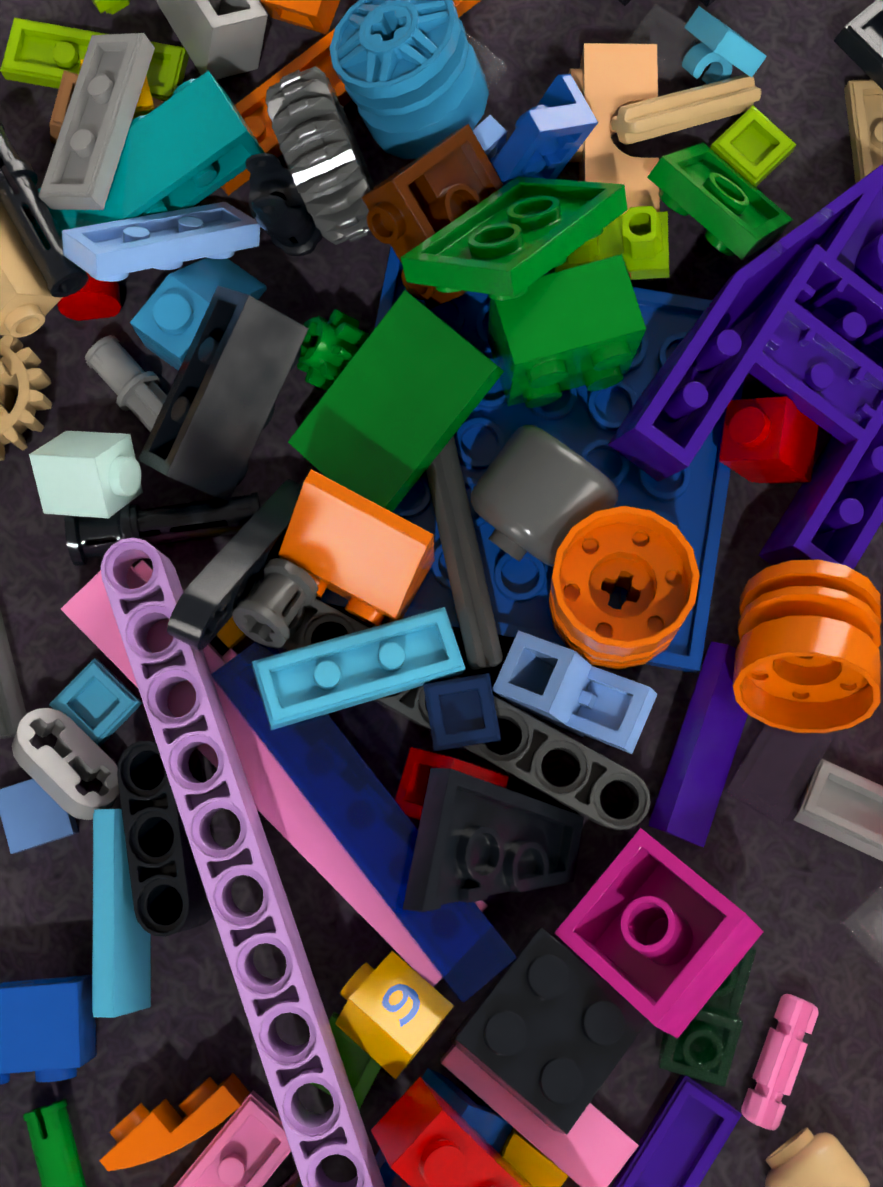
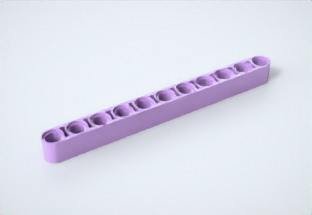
(263, 998)

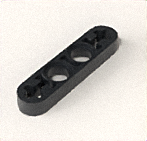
(233, 571)

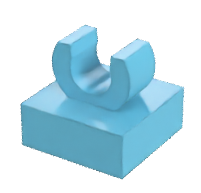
(719, 47)

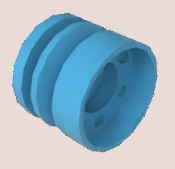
(409, 72)

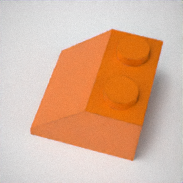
(357, 550)

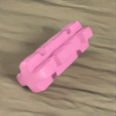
(779, 1062)

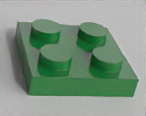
(720, 199)

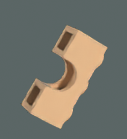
(610, 79)

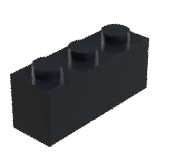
(224, 393)

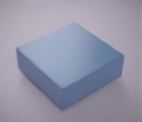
(32, 817)

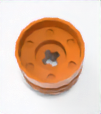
(628, 551)
(809, 647)

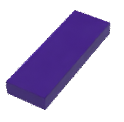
(702, 752)

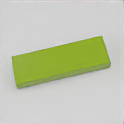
(42, 51)

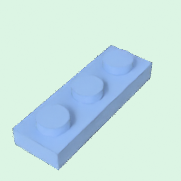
(160, 240)

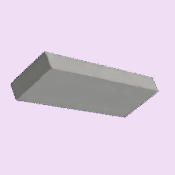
(97, 122)

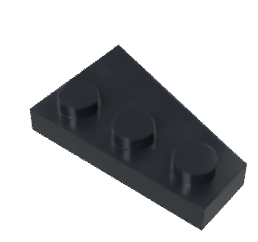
(487, 843)

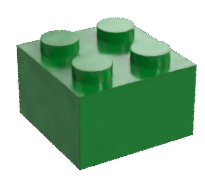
(566, 333)

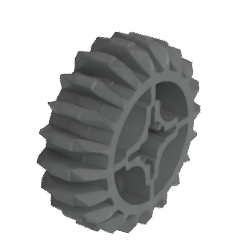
(321, 153)

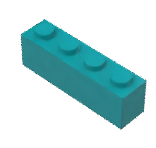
(172, 157)

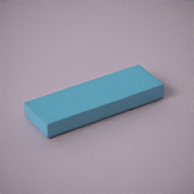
(357, 668)
(119, 942)

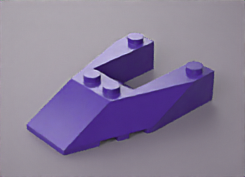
(811, 331)

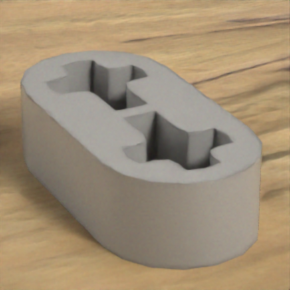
(63, 767)

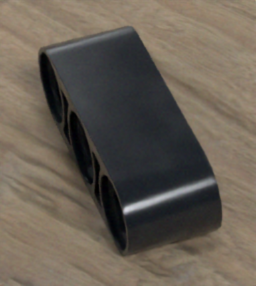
(152, 865)

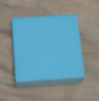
(97, 702)

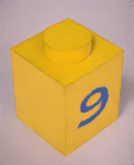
(391, 1012)

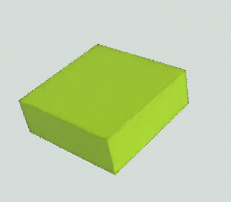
(753, 146)

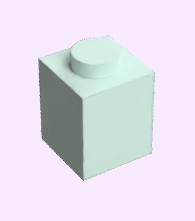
(86, 474)

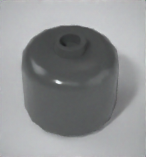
(538, 494)

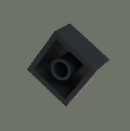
(549, 1030)

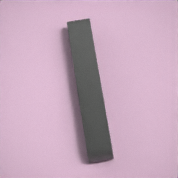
(535, 738)

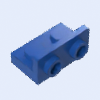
(547, 134)

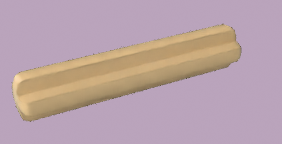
(685, 109)

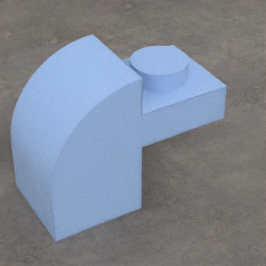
(573, 693)

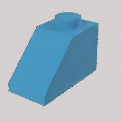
(180, 302)

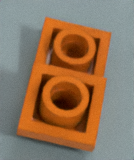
(153, 1134)

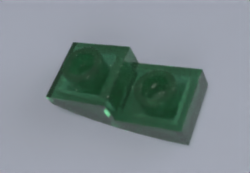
(711, 1038)

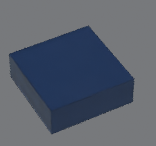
(461, 712)

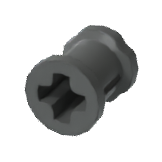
(275, 603)

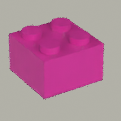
(659, 933)

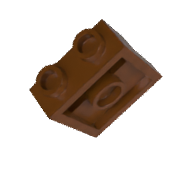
(430, 196)

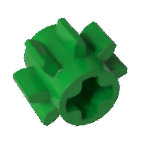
(329, 347)

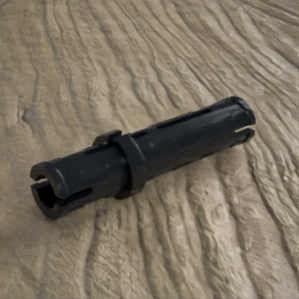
(58, 271)

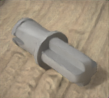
(134, 387)

